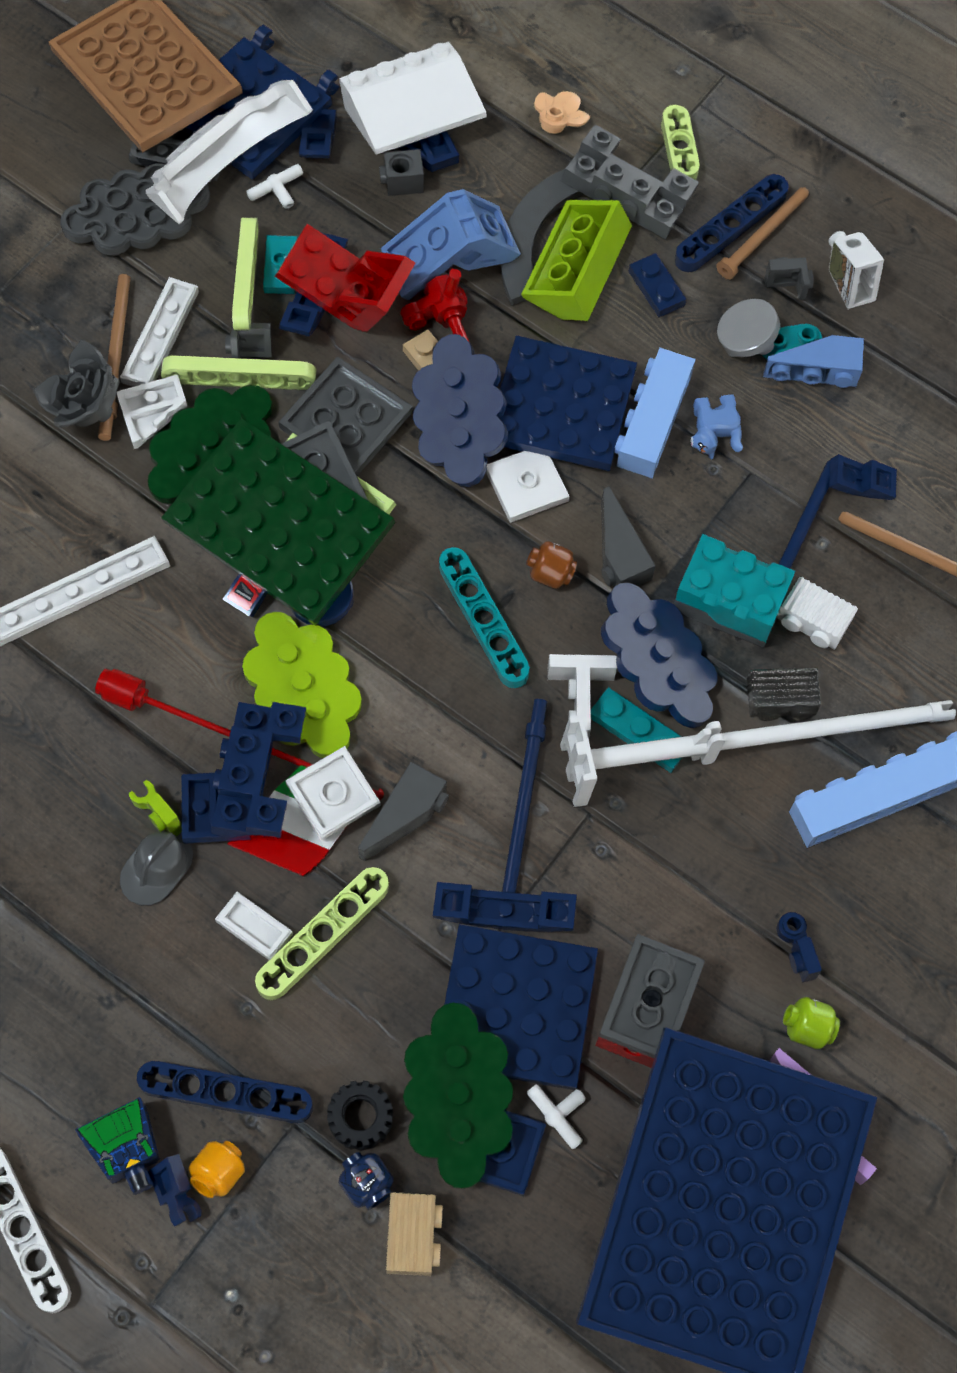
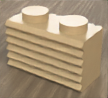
(412, 1234)

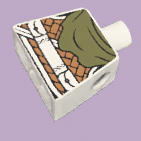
(855, 268)

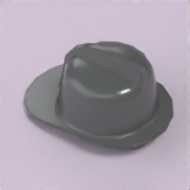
(155, 868)

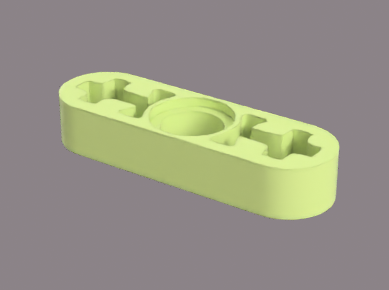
(683, 133)

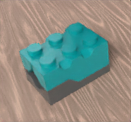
(733, 591)

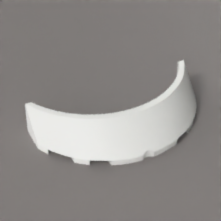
(221, 142)

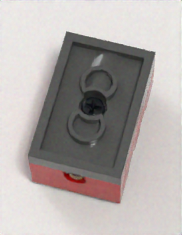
(648, 998)

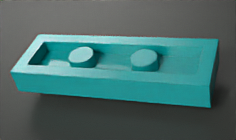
(631, 723)

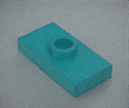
(276, 251)

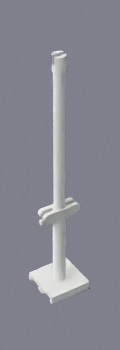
(709, 741)

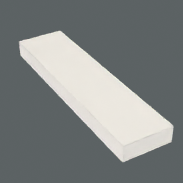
(160, 332)

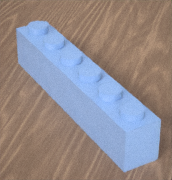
(876, 792)

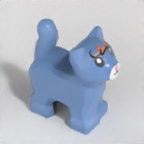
(715, 423)

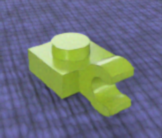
(162, 815)

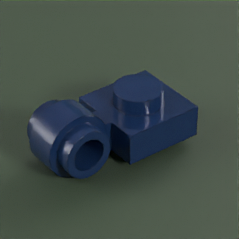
(803, 955)

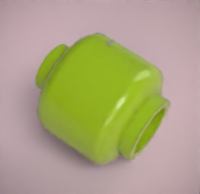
(811, 1023)

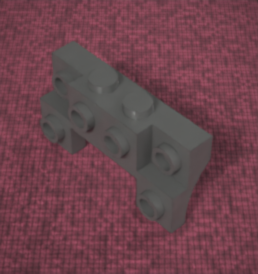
(643, 197)

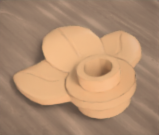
(560, 111)

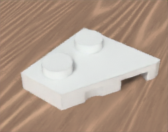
(150, 407)

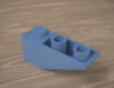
(825, 361)

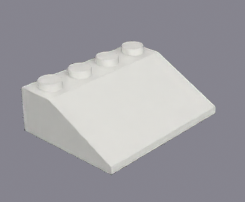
(411, 97)

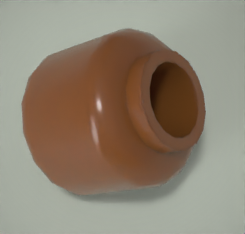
(551, 565)

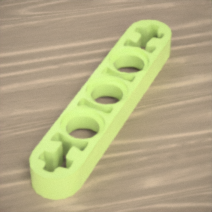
(245, 274)
(240, 372)
(315, 949)

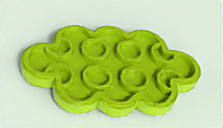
(303, 671)

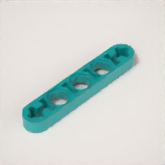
(484, 632)

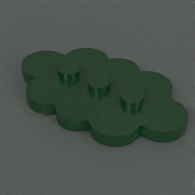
(198, 433)
(458, 1095)

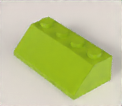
(578, 258)

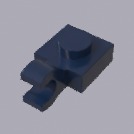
(171, 1186)

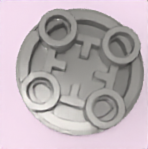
(749, 328)

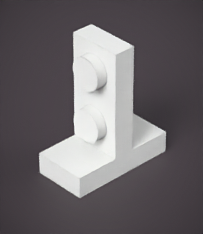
(579, 672)

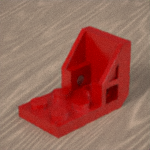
(342, 284)

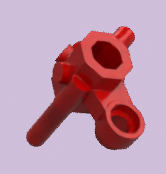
(442, 301)

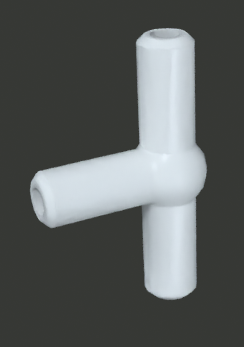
(276, 183)
(556, 1115)

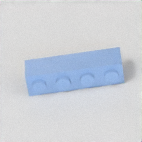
(655, 412)

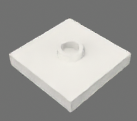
(526, 484)
(333, 793)

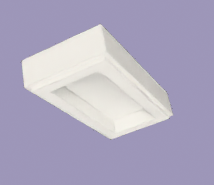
(254, 926)

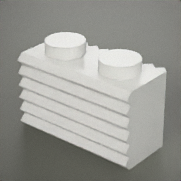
(816, 613)

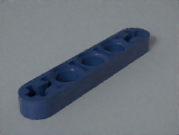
(725, 234)
(211, 1080)

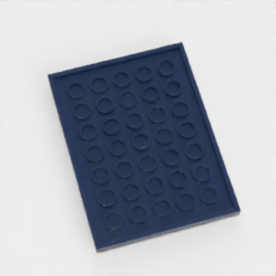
(727, 1209)

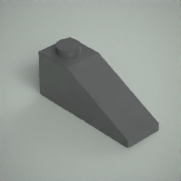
(622, 550)
(407, 808)

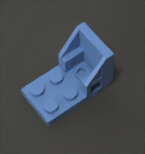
(453, 231)

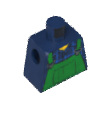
(123, 1144)

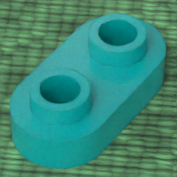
(793, 337)

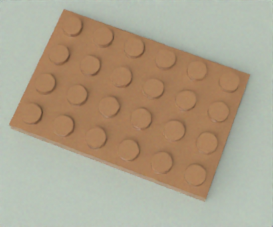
(145, 69)

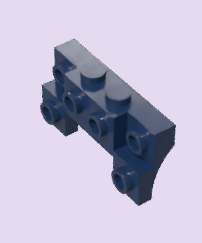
(246, 757)

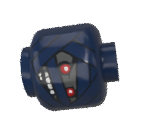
(365, 1180)

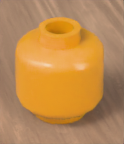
(216, 1169)

